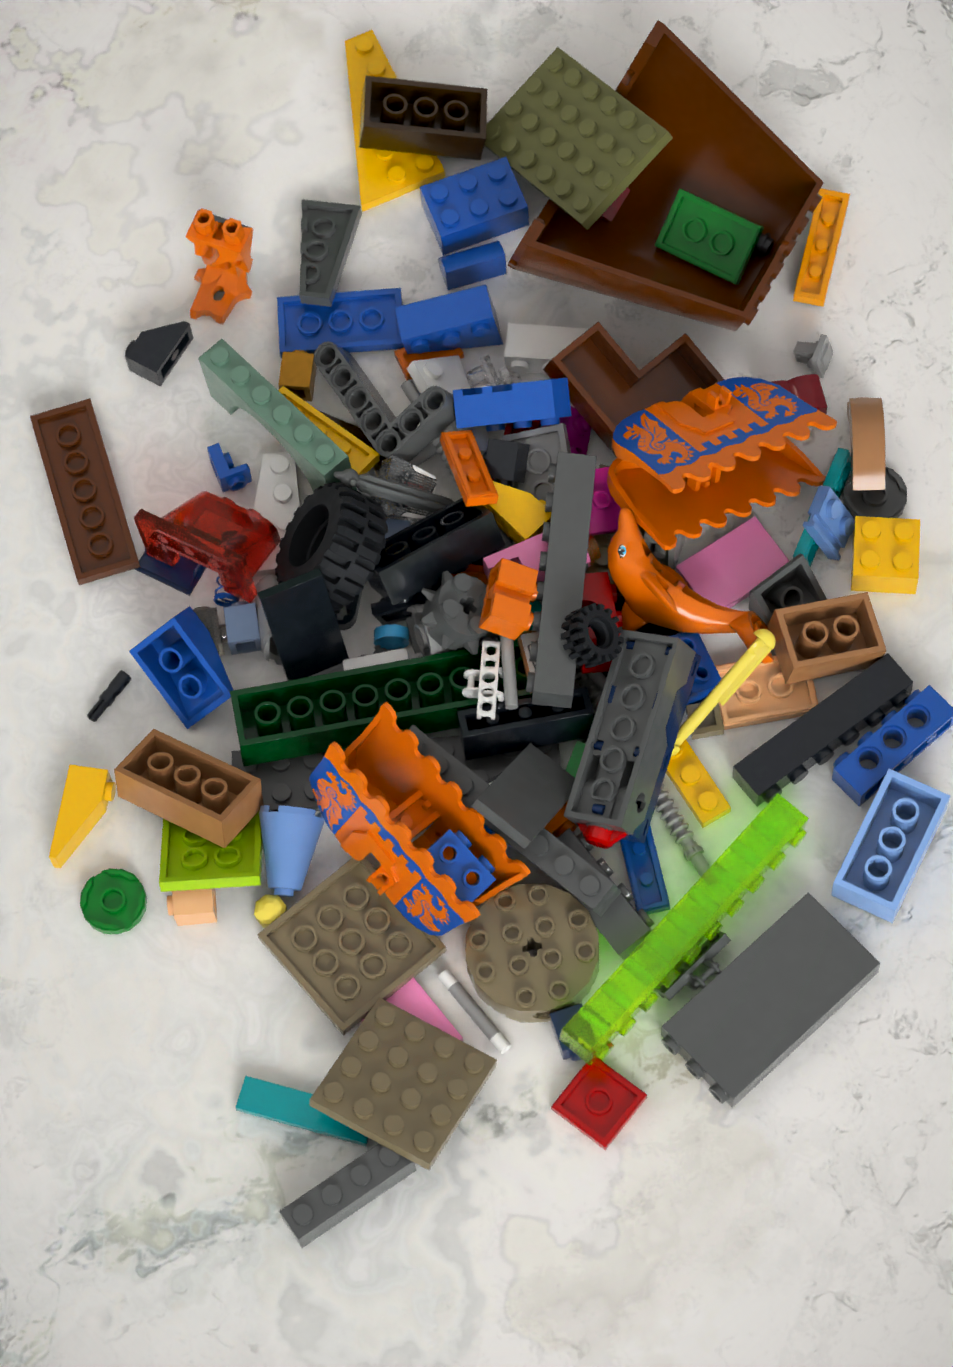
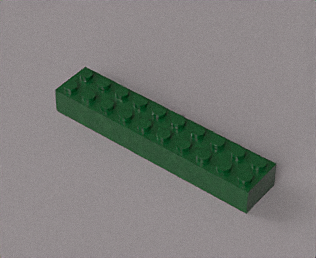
(315, 711)

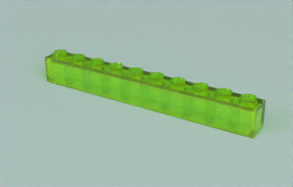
(683, 930)

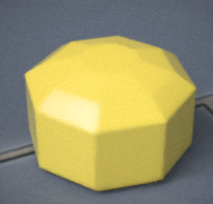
(269, 909)

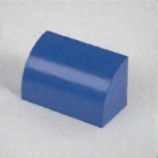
(473, 265)

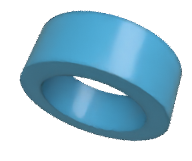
(391, 636)

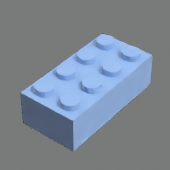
(890, 845)

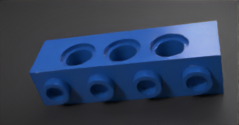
(862, 782)

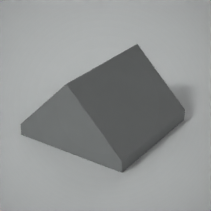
(786, 587)

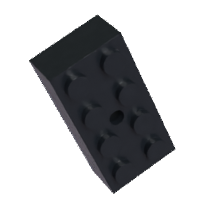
(435, 544)

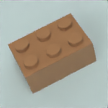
(826, 637)

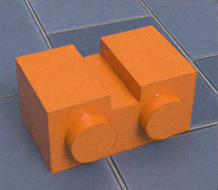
(508, 599)

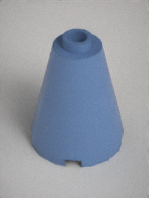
(288, 845)

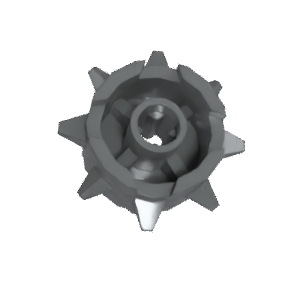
(455, 612)

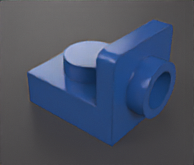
(228, 476)

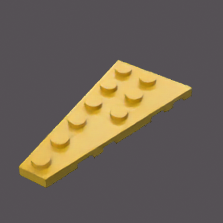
(382, 173)

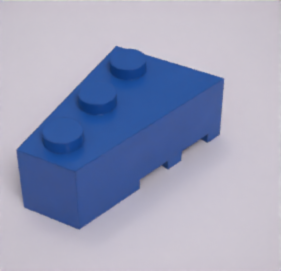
(449, 322)
(512, 404)

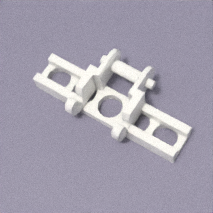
(485, 672)

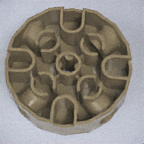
(526, 920)

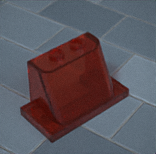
(213, 535)

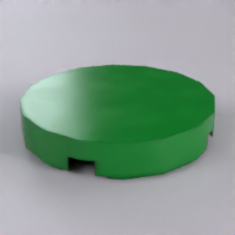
(113, 901)

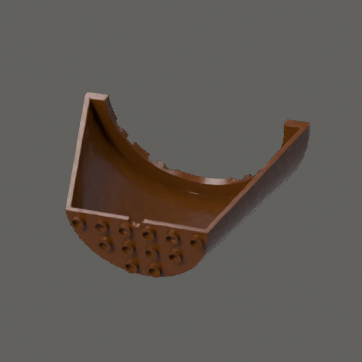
(714, 153)

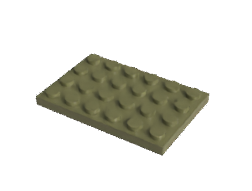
(574, 137)

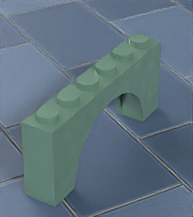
(241, 386)

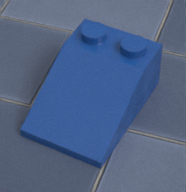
(185, 667)

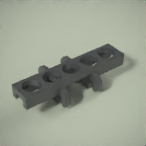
(708, 952)

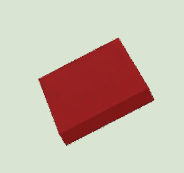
(599, 1102)

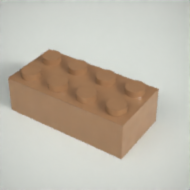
(189, 788)

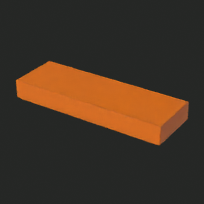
(468, 468)

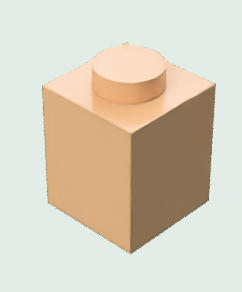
(193, 906)

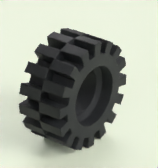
(579, 640)

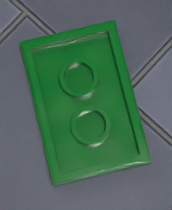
(709, 236)

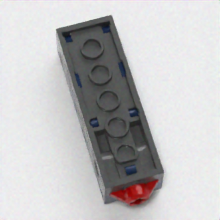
(632, 738)

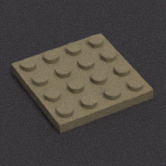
(349, 945)
(403, 1083)

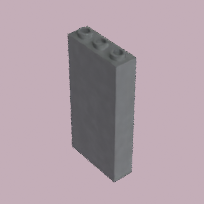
(769, 1000)

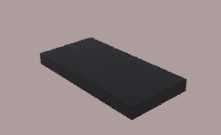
(303, 625)

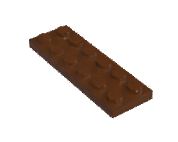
(84, 491)

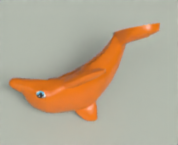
(662, 596)

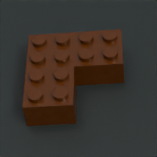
(610, 387)

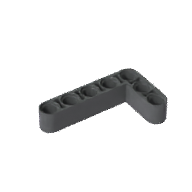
(340, 366)

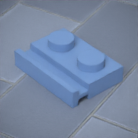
(829, 522)

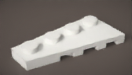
(449, 375)
(277, 498)

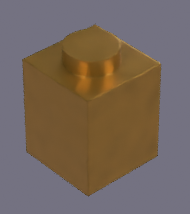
(298, 373)

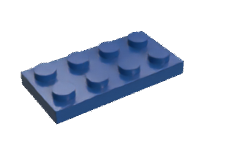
(354, 322)

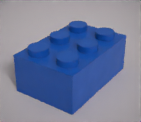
(474, 205)

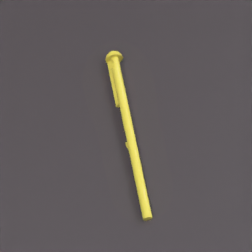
(728, 684)

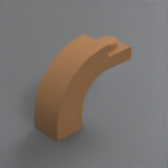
(867, 443)

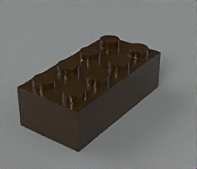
(423, 118)

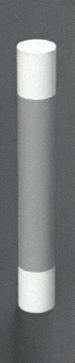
(474, 1011)

